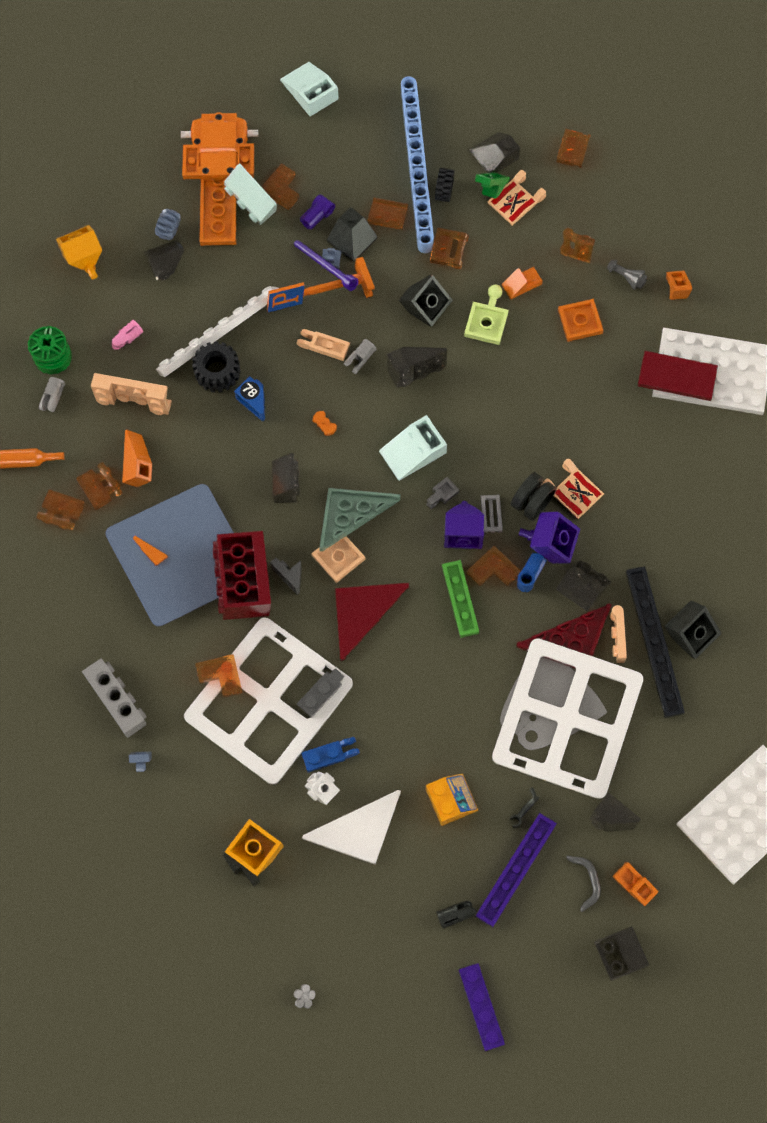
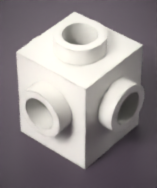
(321, 787)

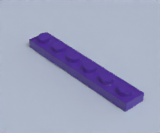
(516, 870)

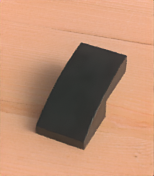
(237, 867)

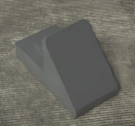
(290, 577)

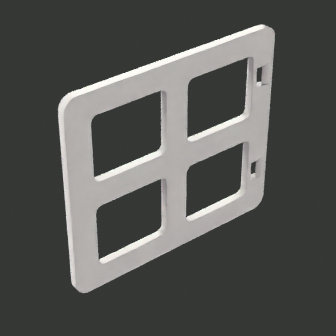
(268, 701)
(568, 717)

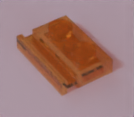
(573, 148)
(388, 213)

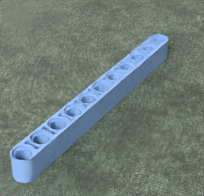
(410, 95)

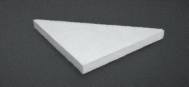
(359, 832)

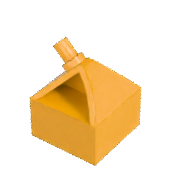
(81, 249)

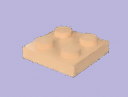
(339, 558)

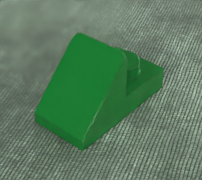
(492, 183)

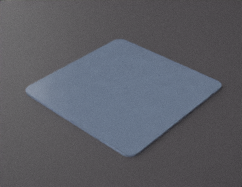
(185, 533)

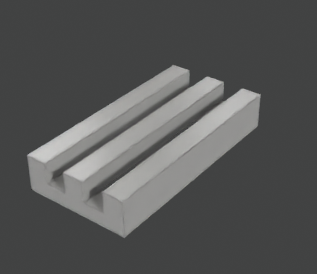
(492, 529)

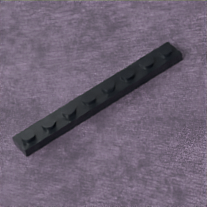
(655, 642)

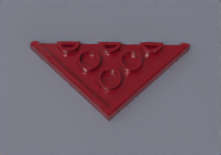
(361, 610)
(576, 634)

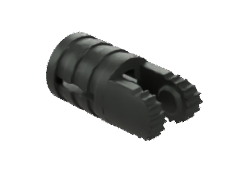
(455, 914)

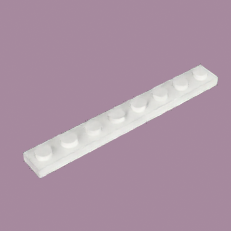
(213, 334)

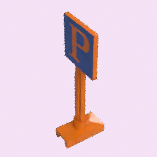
(294, 294)

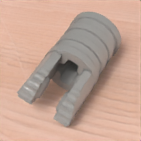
(362, 354)
(51, 394)

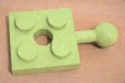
(489, 312)

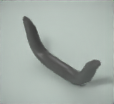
(593, 877)

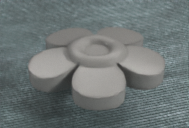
(304, 996)

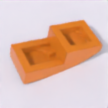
(635, 884)

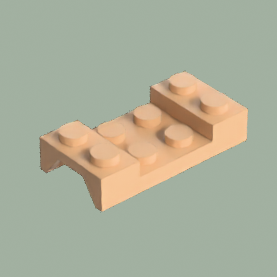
(108, 388)

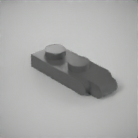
(321, 692)

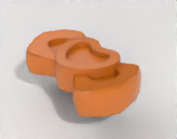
(324, 423)

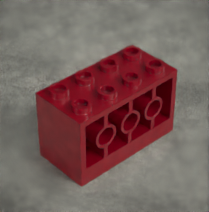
(242, 575)

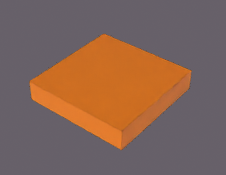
(580, 320)

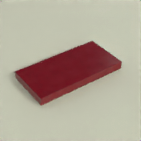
(677, 375)

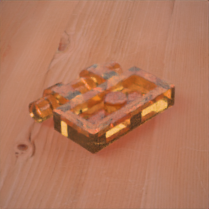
(94, 489)
(63, 505)

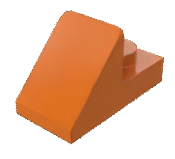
(521, 282)
(679, 285)

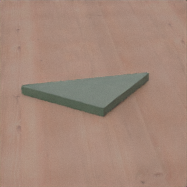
(350, 510)

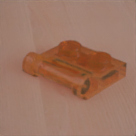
(443, 245)
(583, 246)

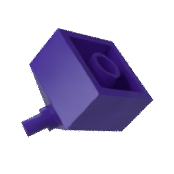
(464, 527)
(553, 537)

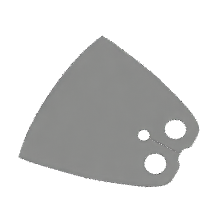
(551, 686)

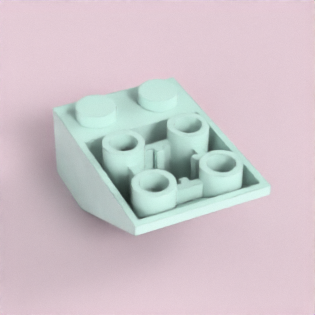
(311, 88)
(414, 448)

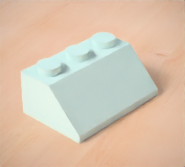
(250, 195)

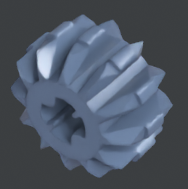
(167, 224)

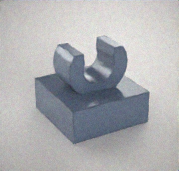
(332, 256)
(140, 759)

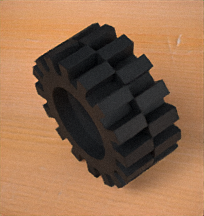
(444, 184)

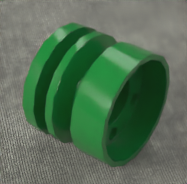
(52, 358)

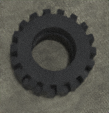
(216, 353)

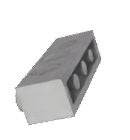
(95, 674)

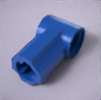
(531, 571)

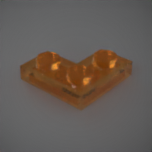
(277, 187)
(493, 563)
(225, 670)

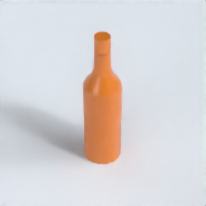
(26, 457)

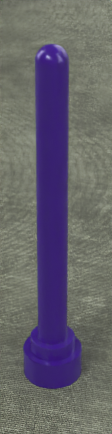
(348, 281)

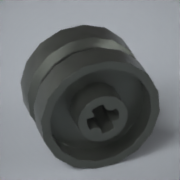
(533, 496)

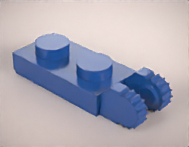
(328, 754)

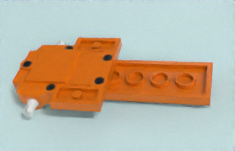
(216, 150)

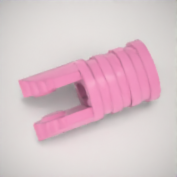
(126, 335)

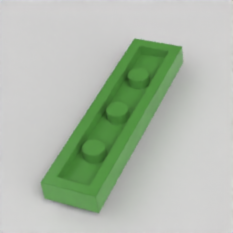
(460, 598)

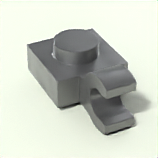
(443, 491)

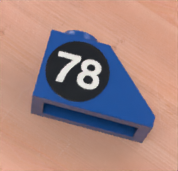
(252, 396)

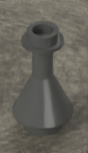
(635, 278)

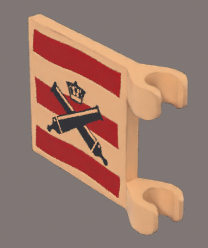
(515, 200)
(576, 491)

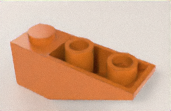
(137, 462)

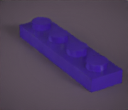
(481, 1007)

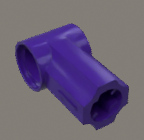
(320, 208)

